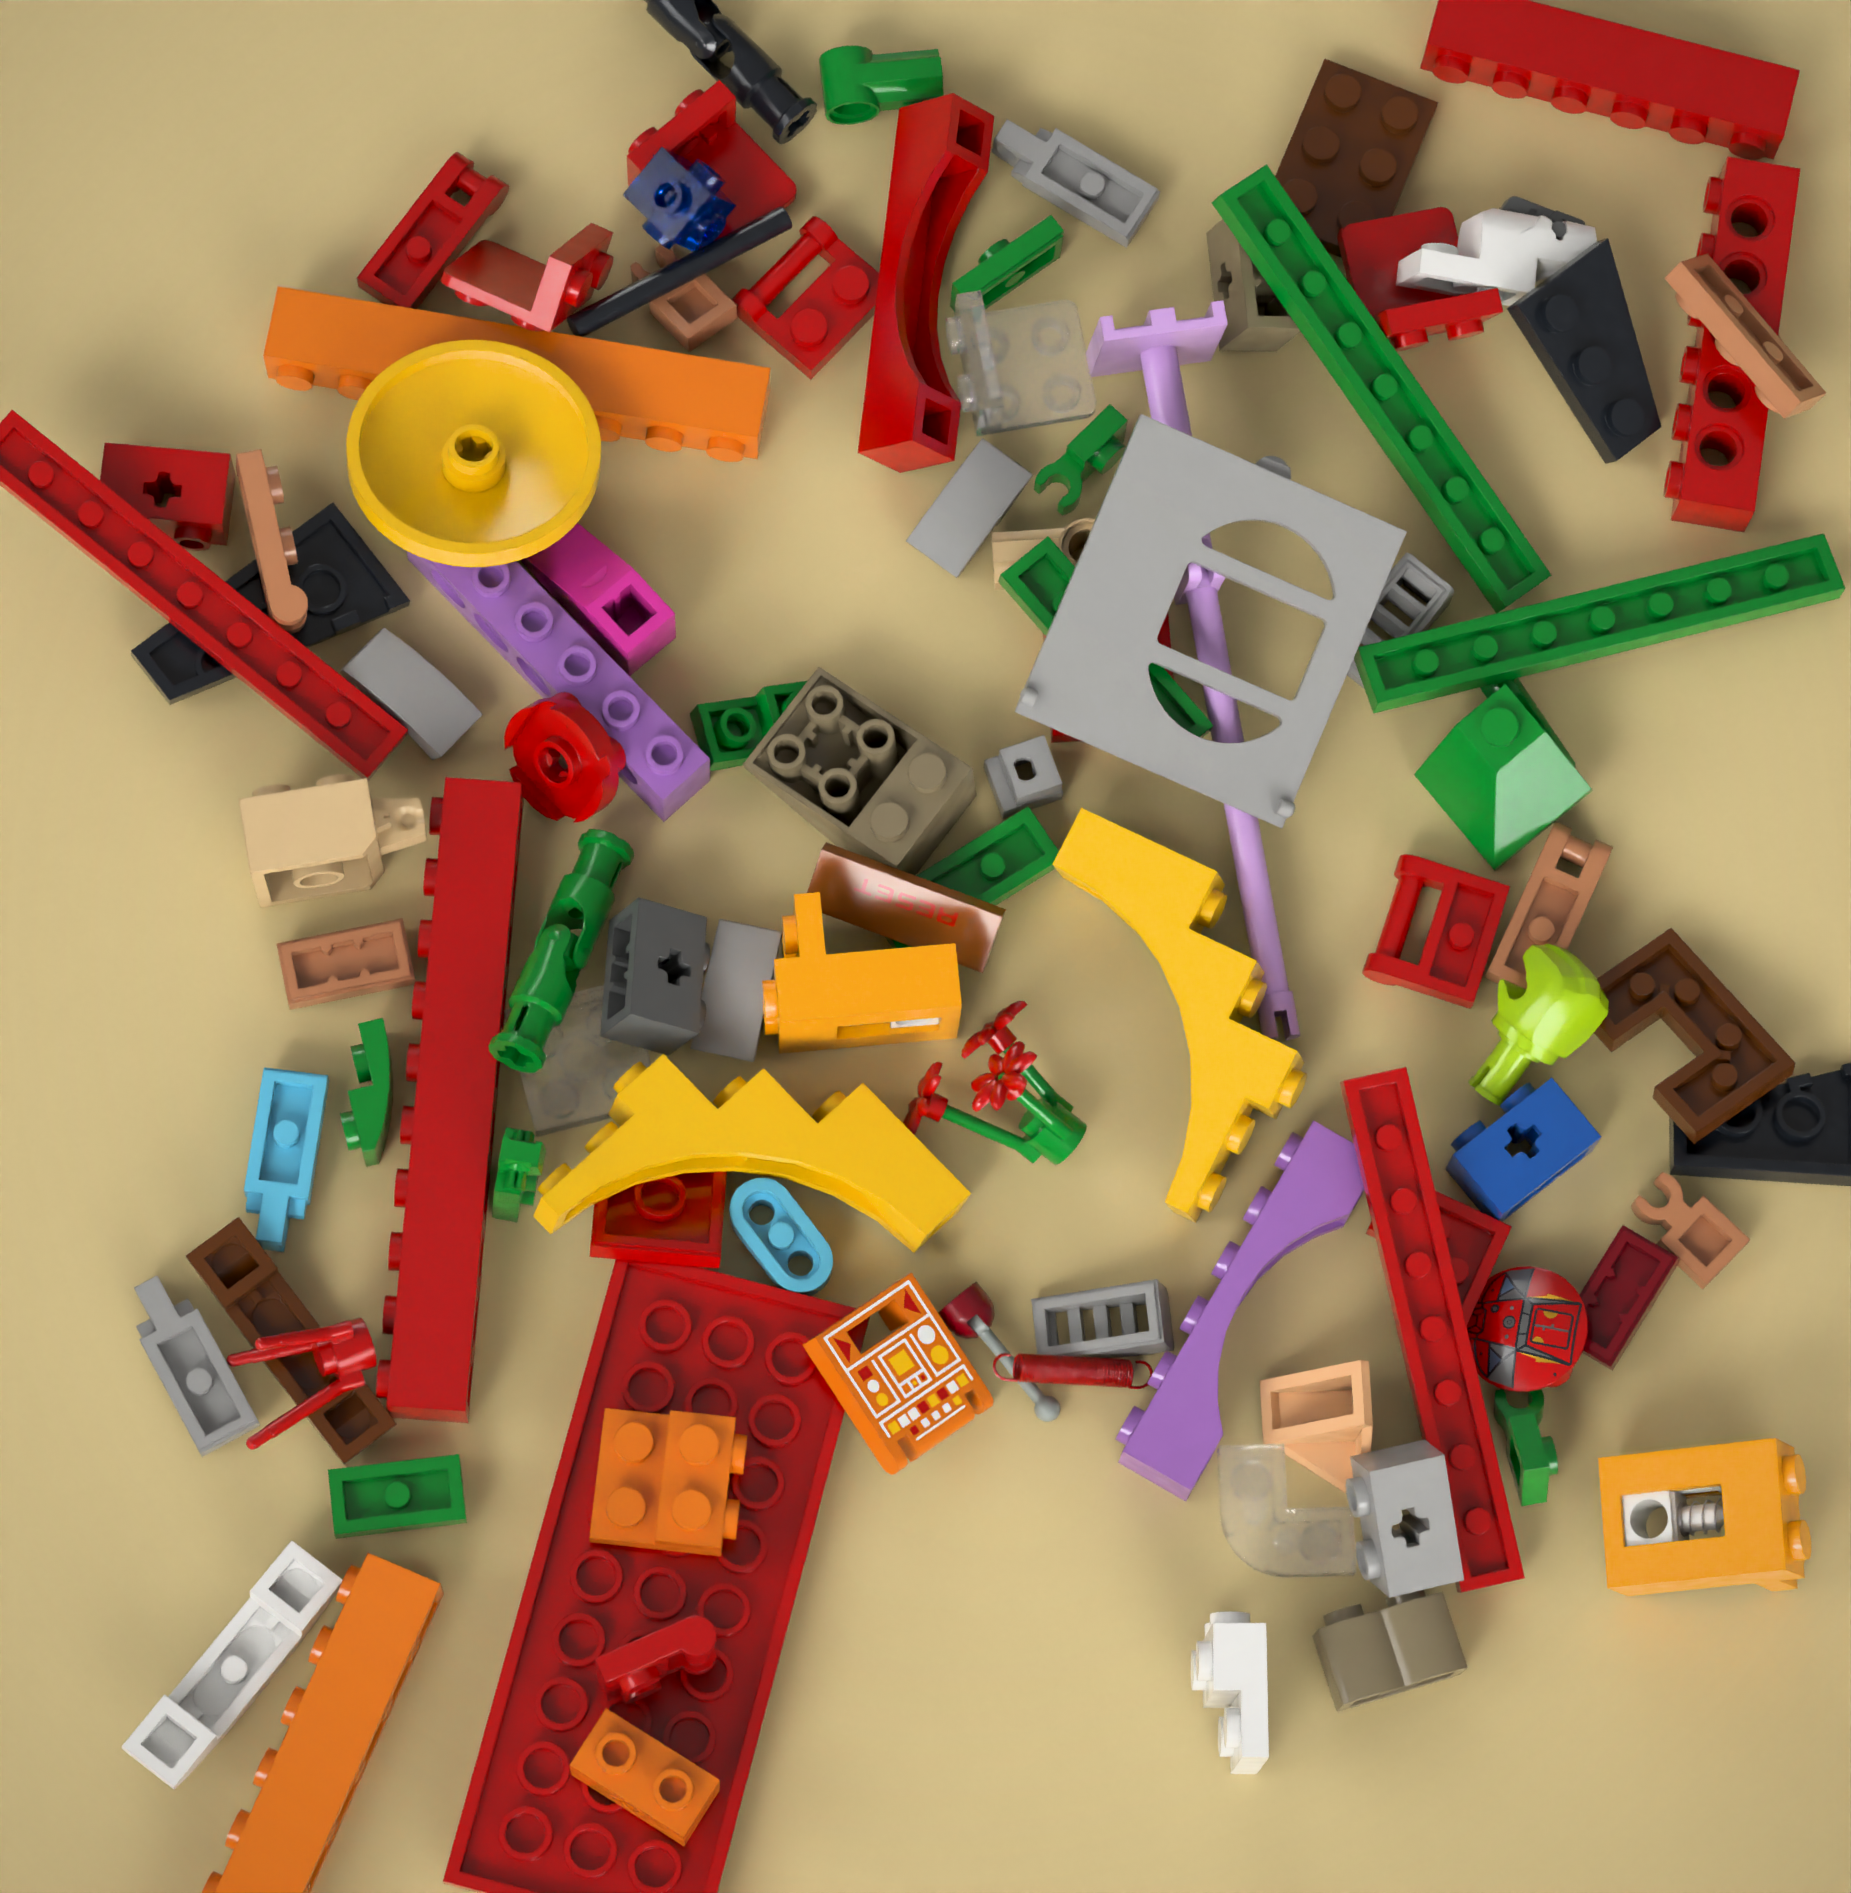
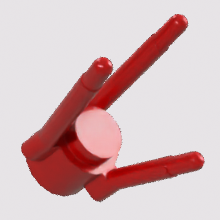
(337, 1350)

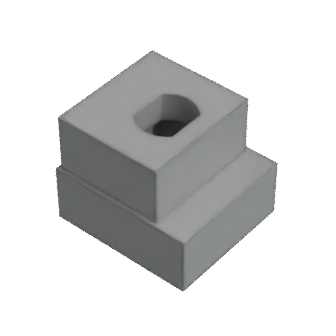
(1016, 794)

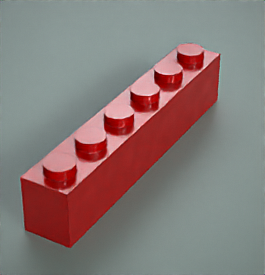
(1613, 72)

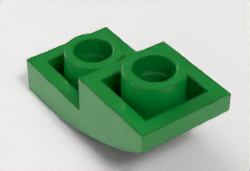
(734, 727)
(371, 1105)

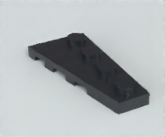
(343, 591)

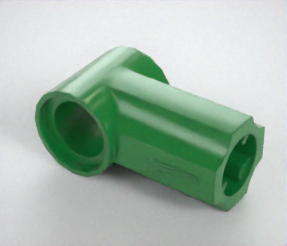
(863, 84)

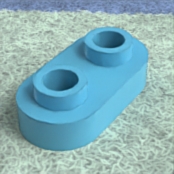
(782, 1238)

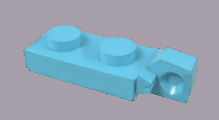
(284, 1151)

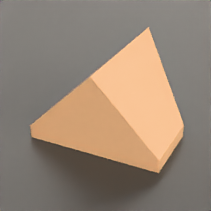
(1320, 1417)

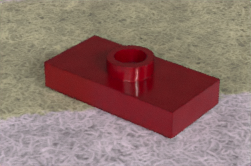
(1623, 1293)

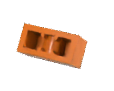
(645, 1777)

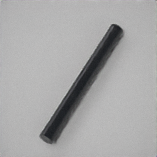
(679, 272)

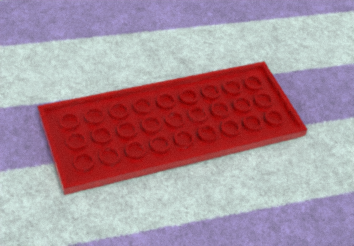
(660, 1345)

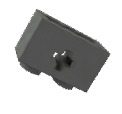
(654, 976)

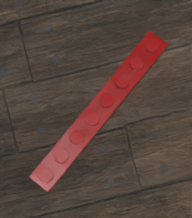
(195, 599)
(1431, 1320)

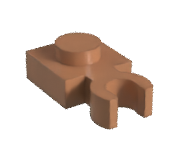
(692, 310)
(1697, 1235)

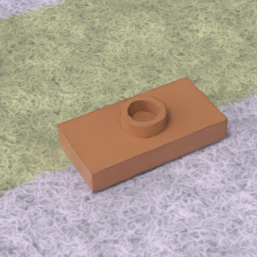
(346, 964)

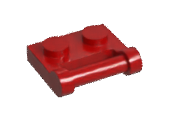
(825, 312)
(1457, 936)
(639, 1665)

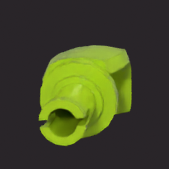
(1543, 1021)

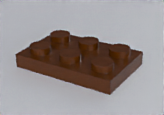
(1352, 150)

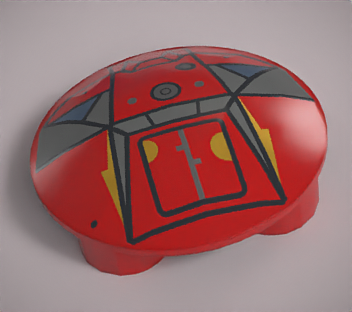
(1527, 1329)

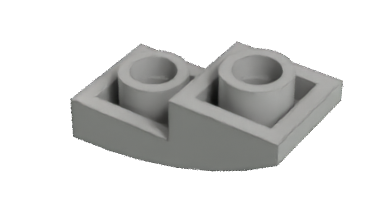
(969, 507)
(411, 692)
(733, 989)

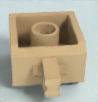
(323, 838)

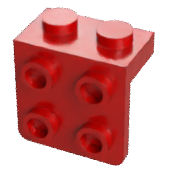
(708, 131)
(530, 291)
(1407, 314)

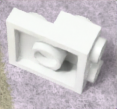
(1233, 1676)

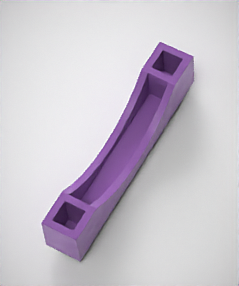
(1183, 1421)

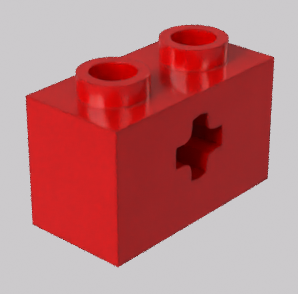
(198, 479)

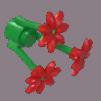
(1048, 1121)

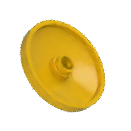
(473, 453)

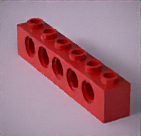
(1727, 494)

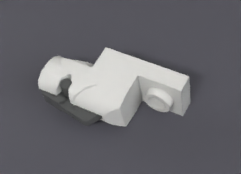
(1500, 250)

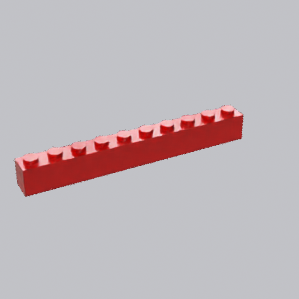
(454, 1101)

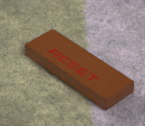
(904, 906)

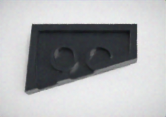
(1590, 350)
(1785, 1136)

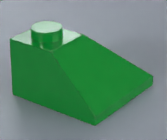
(1501, 778)

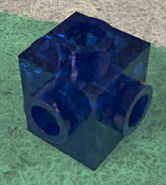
(680, 201)

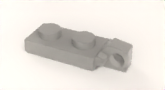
(1077, 180)
(193, 1370)

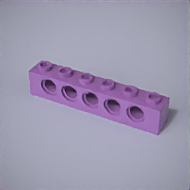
(561, 657)

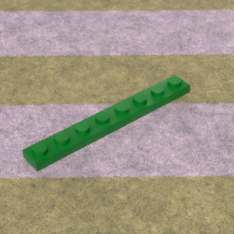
(1381, 388)
(1598, 623)

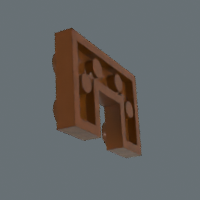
(1732, 1051)

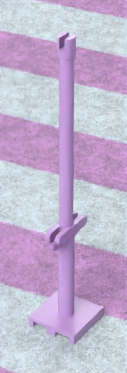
(1159, 350)

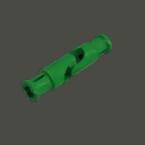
(558, 954)

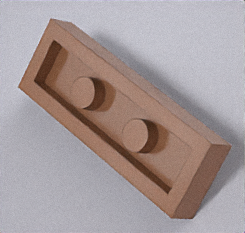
(1744, 336)

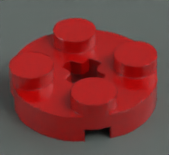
(592, 758)

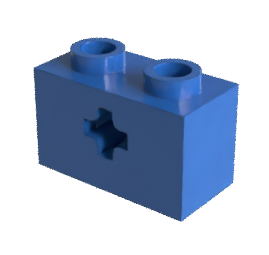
(1505, 1183)

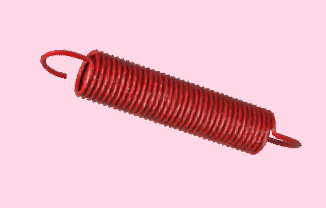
(1072, 1370)

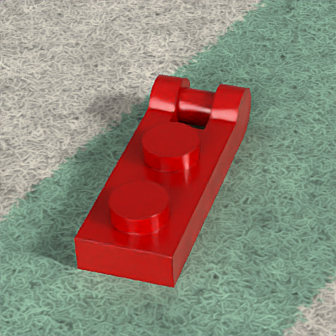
(431, 234)

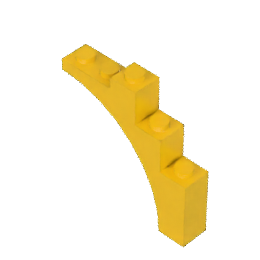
(1231, 1066)
(759, 1129)

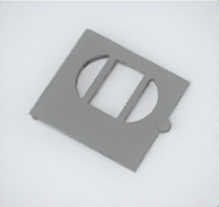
(1104, 635)

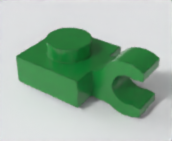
(1093, 449)
(1529, 1454)

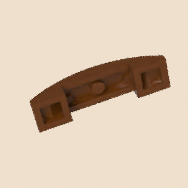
(265, 1305)

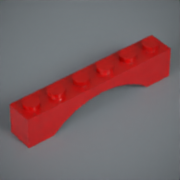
(936, 169)

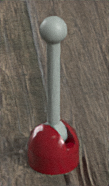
(971, 1317)

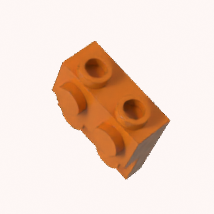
(667, 1481)

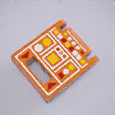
(908, 1385)

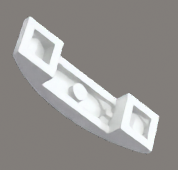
(234, 1667)

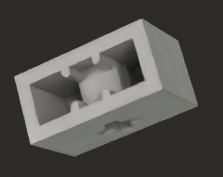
(1426, 1545)

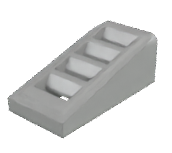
(1424, 584)
(1125, 1296)

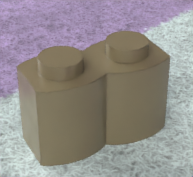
(1388, 1648)

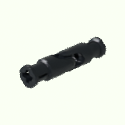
(754, 75)

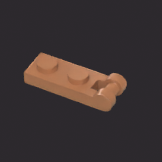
(272, 545)
(1550, 902)

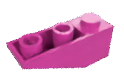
(605, 597)

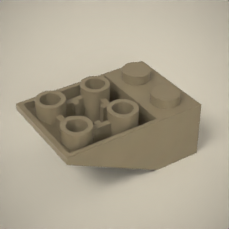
(862, 775)

